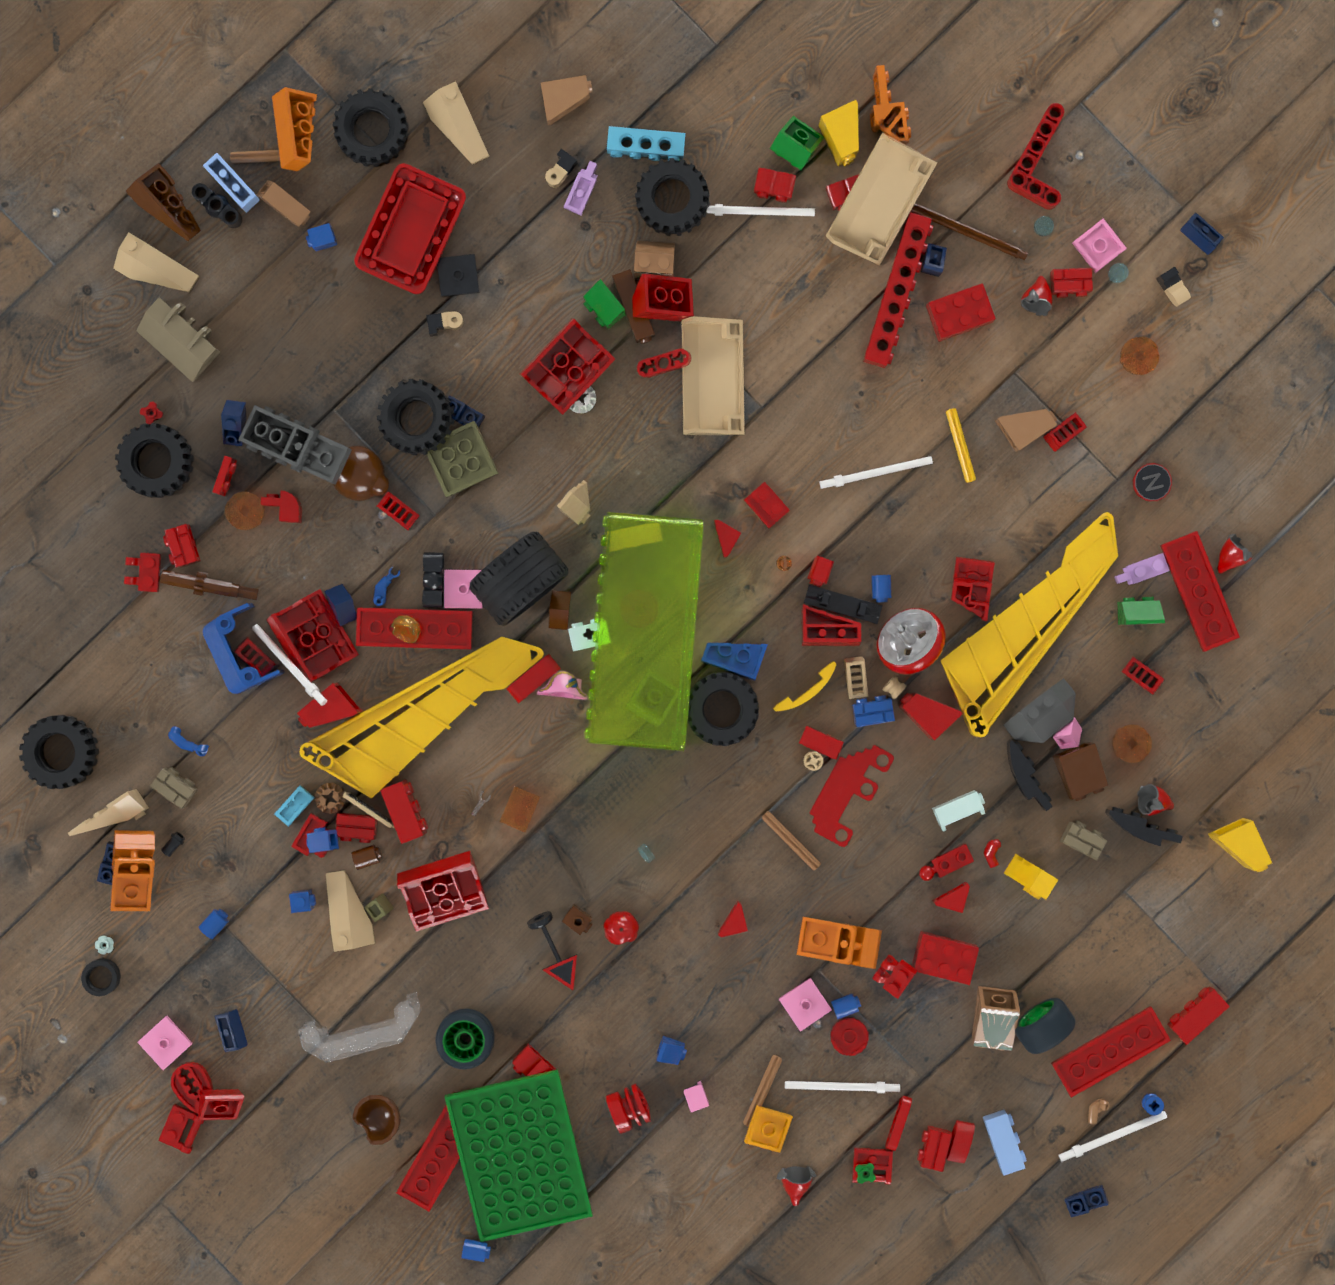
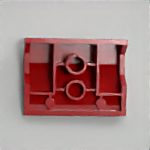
(567, 366)
(312, 636)
(442, 891)

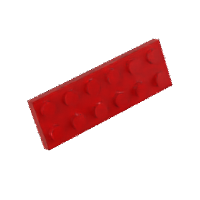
(1199, 591)
(438, 628)
(1110, 1051)
(431, 1165)

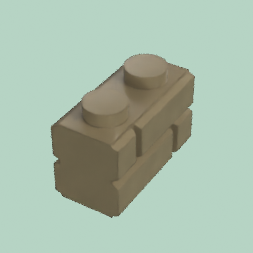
(174, 787)
(1083, 840)

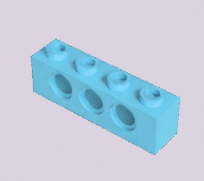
(617, 135)

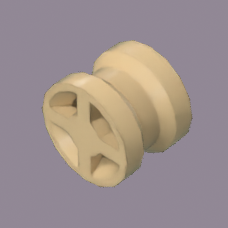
(894, 687)
(815, 761)

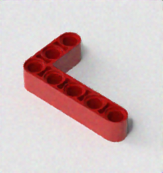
(1033, 157)

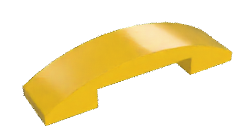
(825, 674)

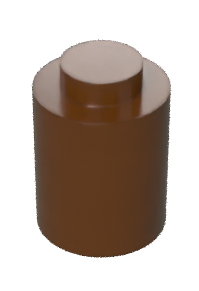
(366, 856)

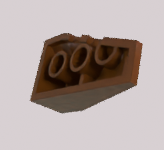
(159, 198)

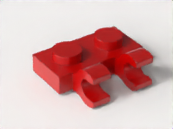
(148, 572)
(310, 824)
(900, 977)

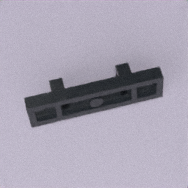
(842, 604)

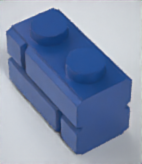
(873, 712)

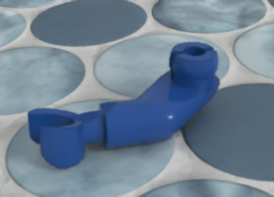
(381, 587)
(182, 743)

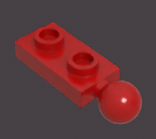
(947, 863)

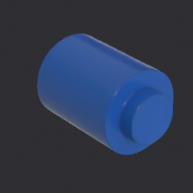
(881, 587)
(214, 923)
(846, 1005)
(475, 1250)

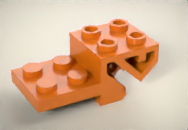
(883, 110)
(132, 870)
(839, 942)

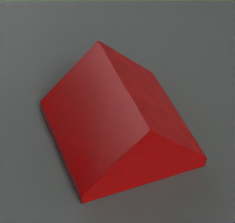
(220, 1104)

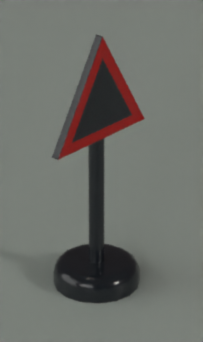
(563, 970)

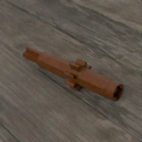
(203, 584)

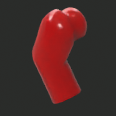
(990, 851)

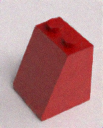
(338, 707)
(928, 714)

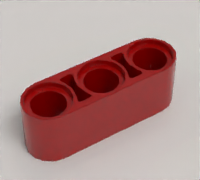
(533, 678)

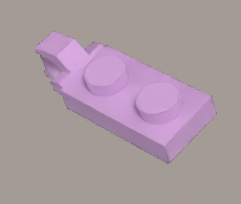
(581, 189)
(1143, 570)

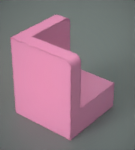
(1069, 735)
(696, 1097)

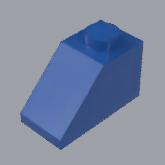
(671, 1051)

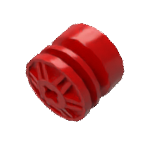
(628, 1108)

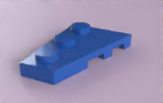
(735, 658)

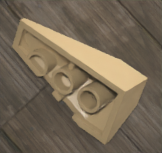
(452, 117)
(146, 264)
(576, 503)
(122, 809)
(348, 918)

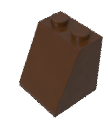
(1081, 770)

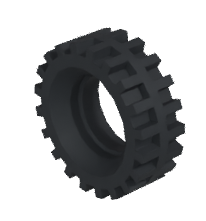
(370, 102)
(680, 221)
(395, 404)

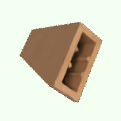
(564, 96)
(283, 203)
(1026, 427)

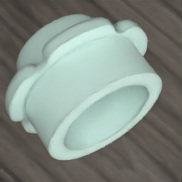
(109, 945)

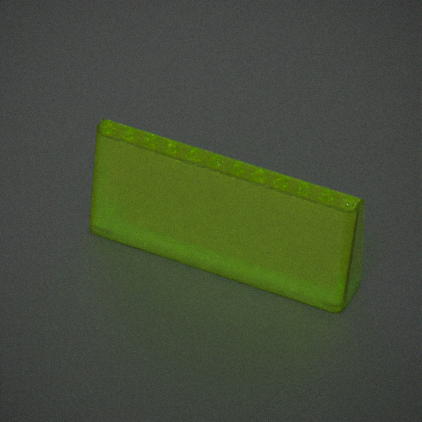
(644, 631)

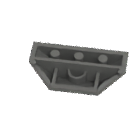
(1044, 715)

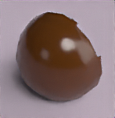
(378, 1117)

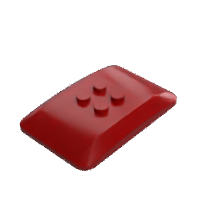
(410, 229)

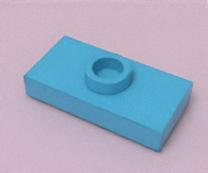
(294, 805)

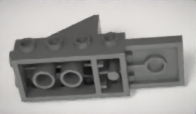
(294, 444)

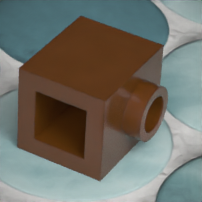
(577, 920)

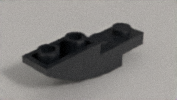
(1021, 770)
(1136, 826)

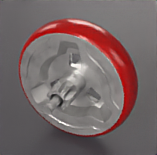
(902, 634)

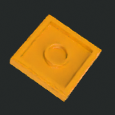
(768, 1129)

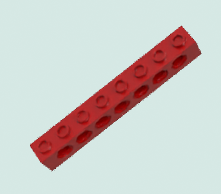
(917, 224)

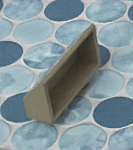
(178, 338)

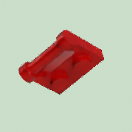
(175, 1127)
(879, 1158)

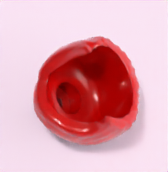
(619, 920)

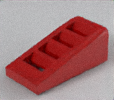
(1055, 439)
(381, 505)
(238, 650)
(1157, 684)

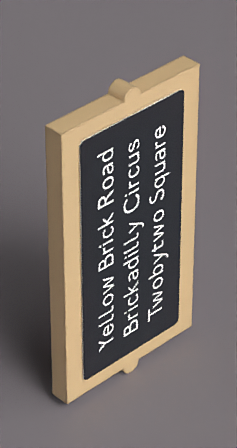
(368, 809)

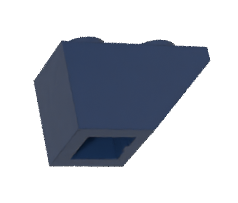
(233, 422)

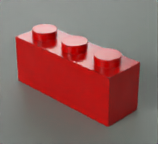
(1197, 1014)

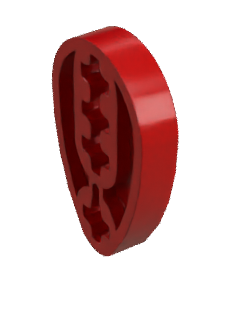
(183, 1090)

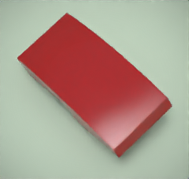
(821, 742)
(961, 1141)

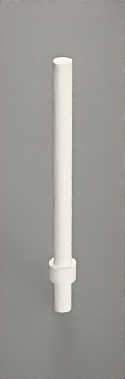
(719, 210)
(840, 480)
(311, 689)
(880, 1087)
(1078, 1150)

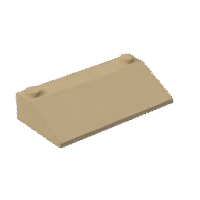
(880, 199)
(714, 377)

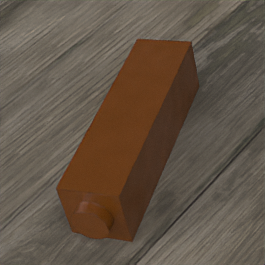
(626, 287)

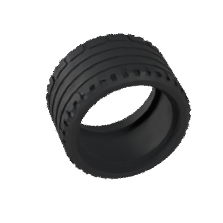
(518, 578)

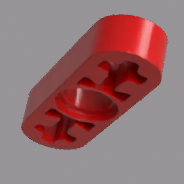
(675, 354)
(898, 1123)

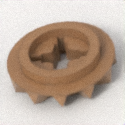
(321, 801)

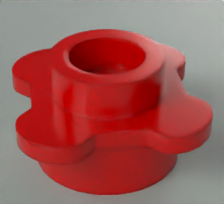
(157, 414)

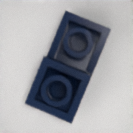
(464, 414)
(105, 871)
(1086, 1200)

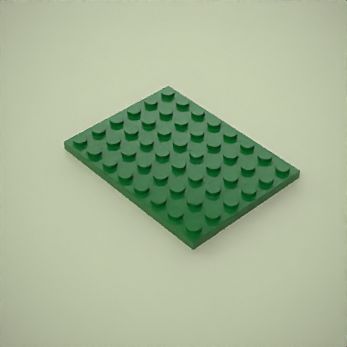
(518, 1155)

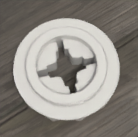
(589, 401)

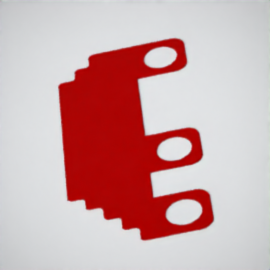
(839, 788)

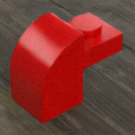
(289, 506)

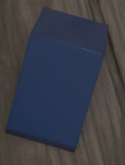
(934, 260)
(341, 604)

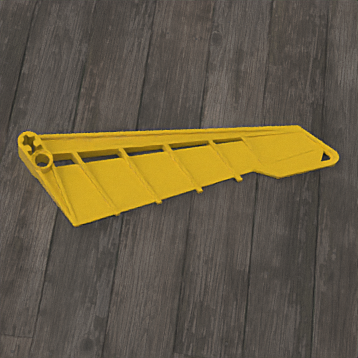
(996, 645)
(389, 749)

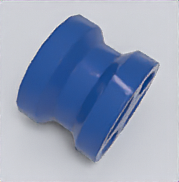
(1150, 1101)

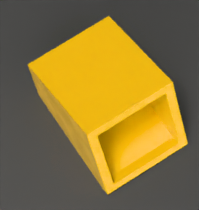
(841, 132)
(1243, 844)

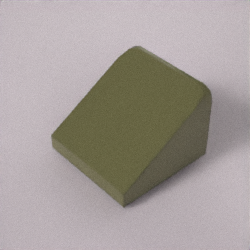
(379, 907)

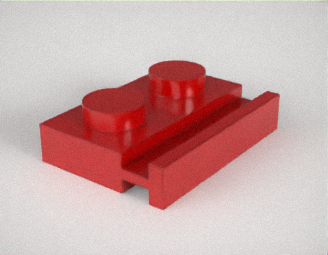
(224, 476)
(766, 505)

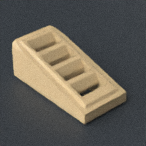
(856, 661)

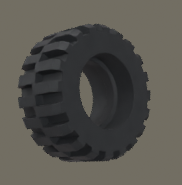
(129, 456)
(748, 709)
(34, 757)

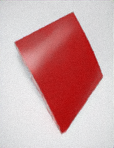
(973, 585)

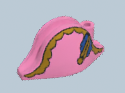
(563, 685)

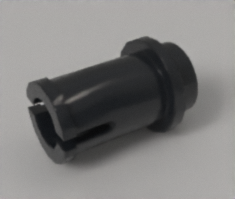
(175, 841)

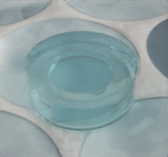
(1043, 226)
(1118, 273)
(646, 853)

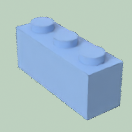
(231, 182)
(1004, 1142)

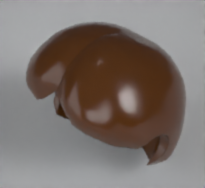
(362, 475)

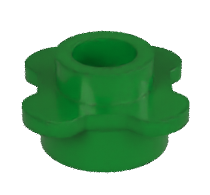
(860, 1169)

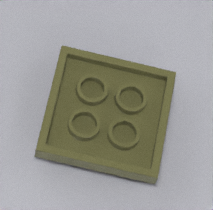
(462, 460)

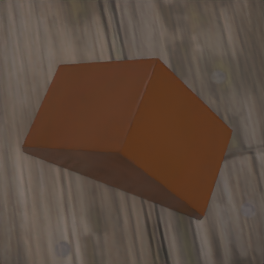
(559, 610)

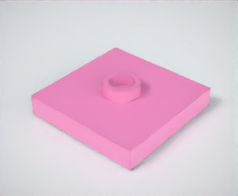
(1099, 245)
(457, 589)
(805, 1004)
(165, 1042)

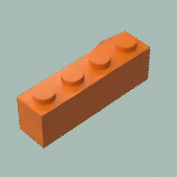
(294, 126)

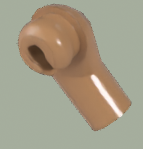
(1095, 1108)

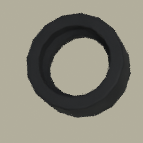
(88, 986)

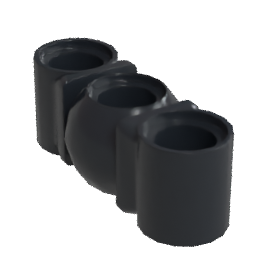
(210, 199)
(433, 579)

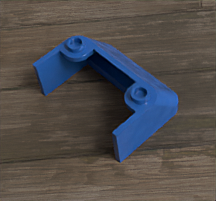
(235, 678)

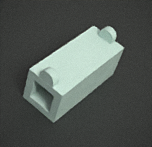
(959, 808)

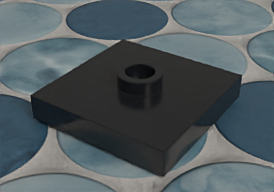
(458, 275)

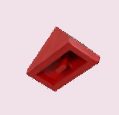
(727, 537)
(954, 898)
(734, 923)

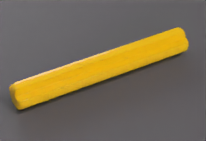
(960, 445)

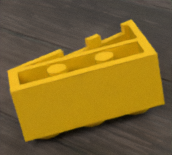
(1035, 880)

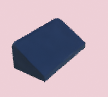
(1201, 233)
(231, 1030)

